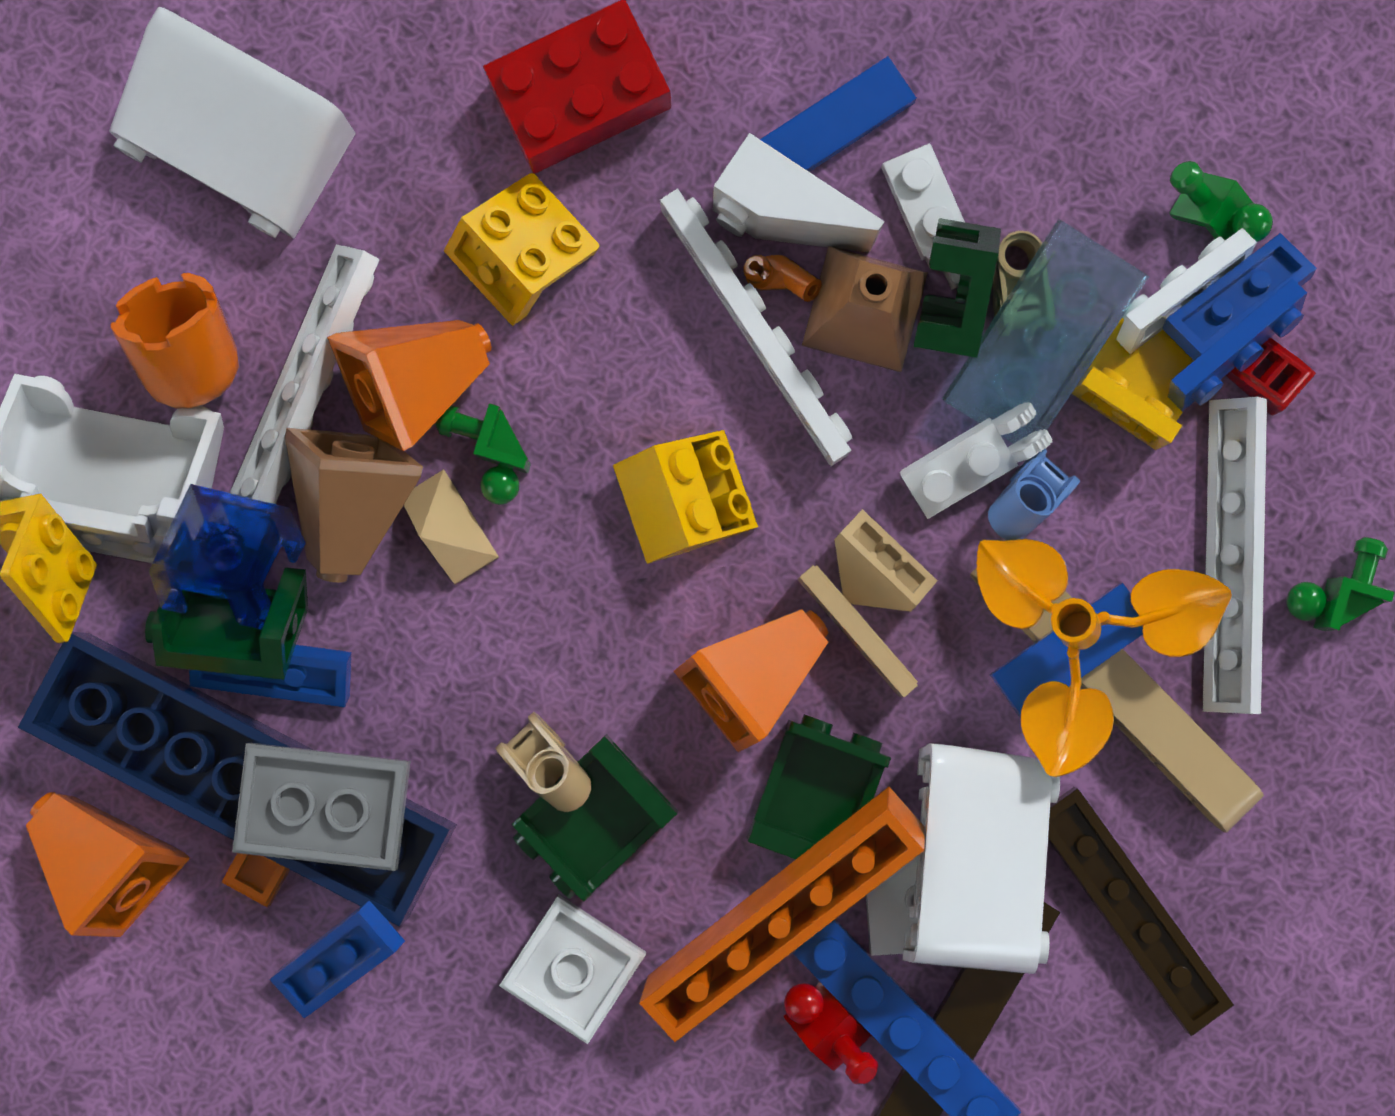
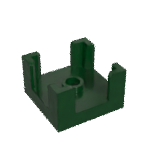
(958, 323)

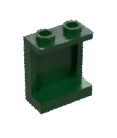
(214, 642)
(814, 786)
(604, 831)

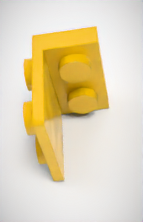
(519, 246)
(1136, 387)
(44, 563)

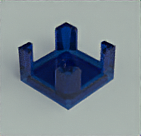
(224, 550)

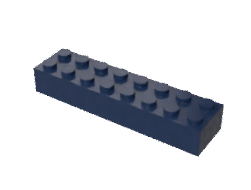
(192, 758)

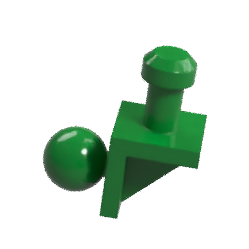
(1217, 204)
(494, 444)
(1343, 596)

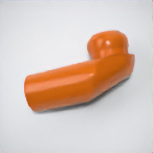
(781, 273)

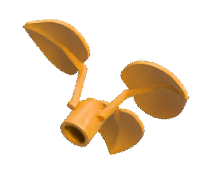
(1022, 580)

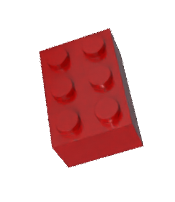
(578, 86)

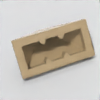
(449, 527)
(877, 568)

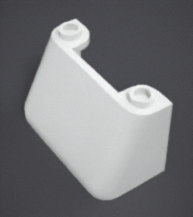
(229, 123)
(101, 471)
(981, 860)

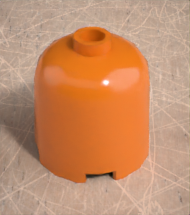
(177, 340)

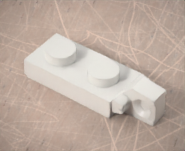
(922, 198)

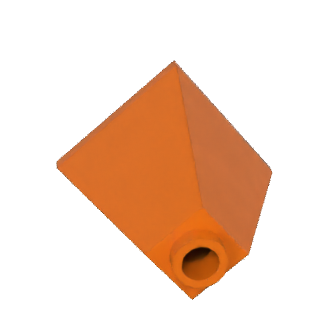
(409, 374)
(754, 674)
(98, 865)

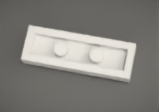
(1148, 315)

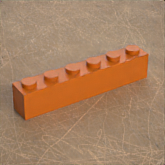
(783, 914)

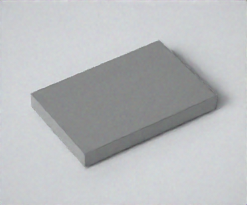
(321, 806)

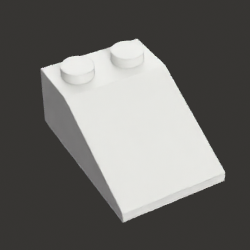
(785, 203)

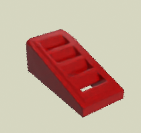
(1282, 360)

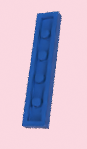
(902, 1025)

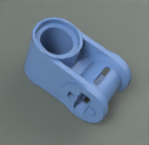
(1030, 497)

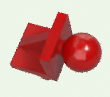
(829, 1031)

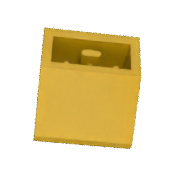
(684, 495)

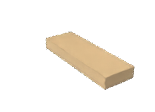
(858, 631)

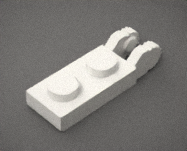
(972, 460)

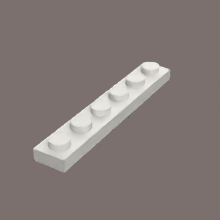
(745, 308)
(305, 372)
(1236, 552)

